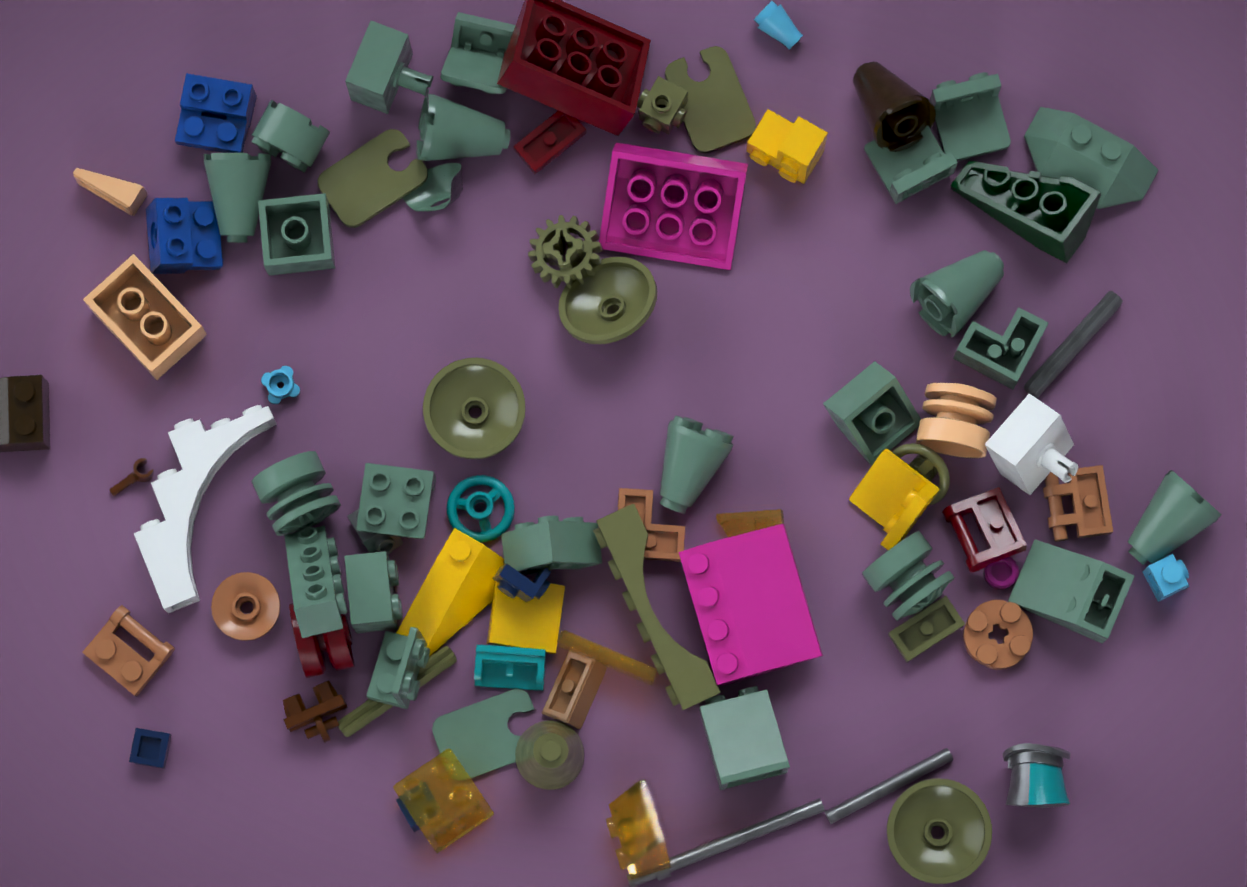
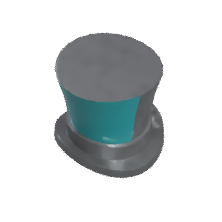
(1036, 776)

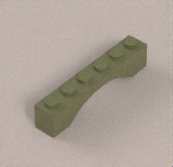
(687, 673)

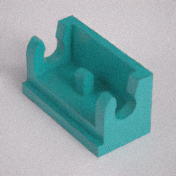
(510, 667)

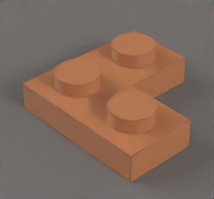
(663, 541)

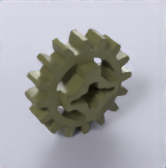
(552, 251)

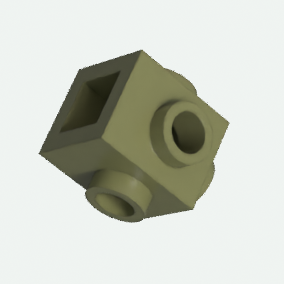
(662, 106)

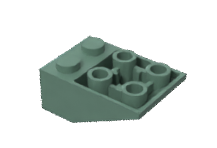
(1071, 590)

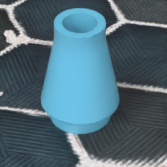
(777, 24)

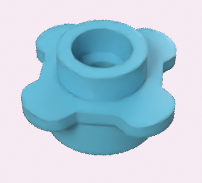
(282, 375)

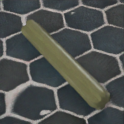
(372, 709)

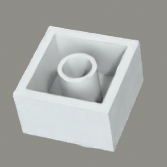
(1032, 446)

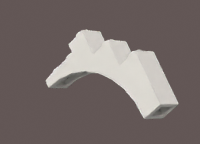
(179, 494)

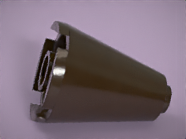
(892, 107)

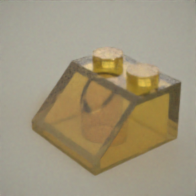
(638, 831)

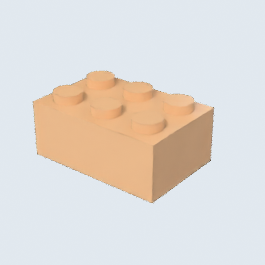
(145, 316)

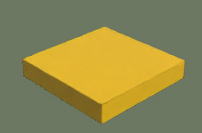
(528, 623)

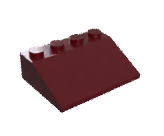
(575, 63)

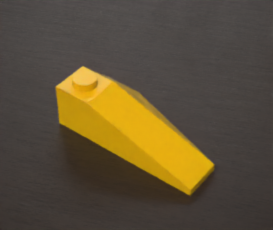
(453, 590)

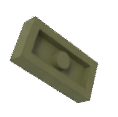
(926, 629)

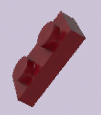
(549, 140)

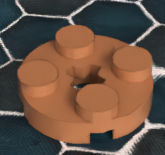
(989, 652)

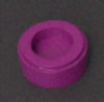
(1001, 574)

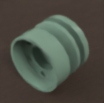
(298, 498)
(908, 576)

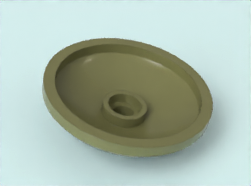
(610, 302)
(472, 385)
(959, 815)

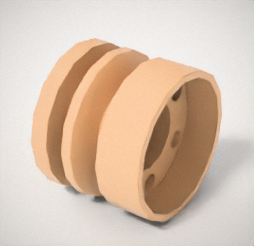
(957, 413)

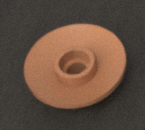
(235, 592)

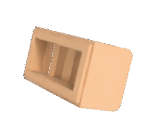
(118, 192)

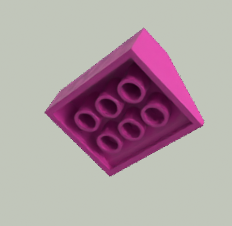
(672, 205)
(750, 604)

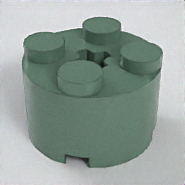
(290, 134)

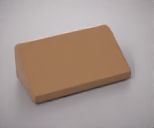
(574, 689)

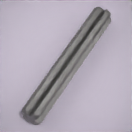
(1073, 344)

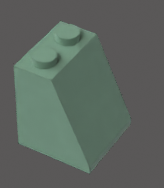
(743, 738)

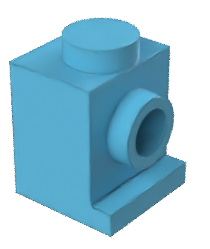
(1166, 577)

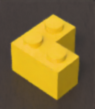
(787, 145)

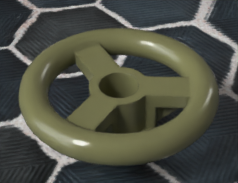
(929, 464)

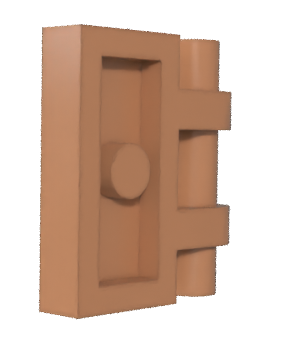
(1088, 501)

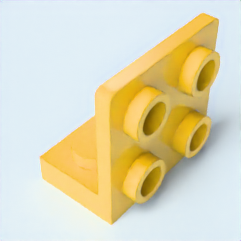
(893, 496)

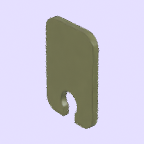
(715, 107)
(364, 182)

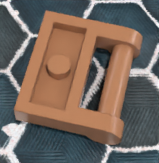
(121, 660)

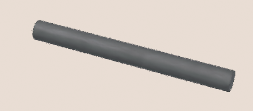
(888, 786)

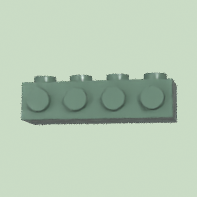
(315, 581)

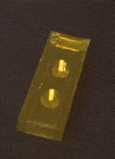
(607, 657)

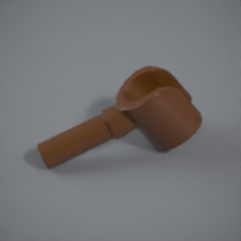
(133, 477)

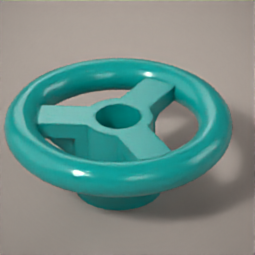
(499, 490)

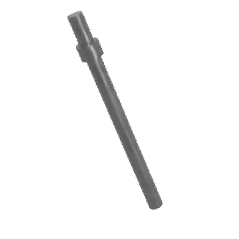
(733, 840)

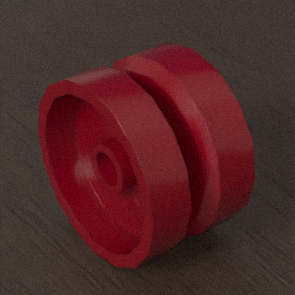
(312, 648)

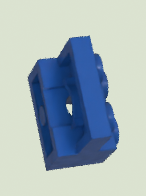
(215, 114)
(182, 236)

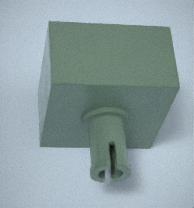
(382, 68)

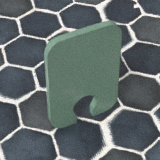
(481, 732)

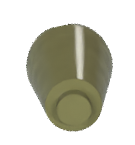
(549, 755)

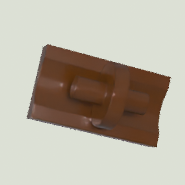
(299, 716)

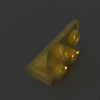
(443, 800)

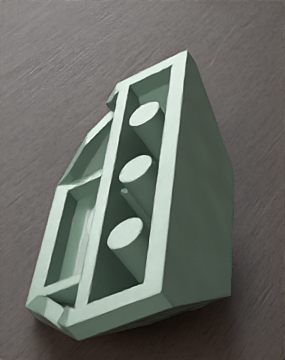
(1078, 149)

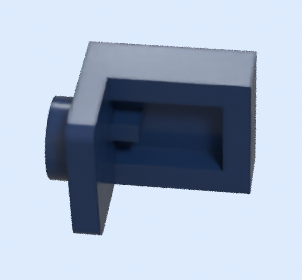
(515, 584)

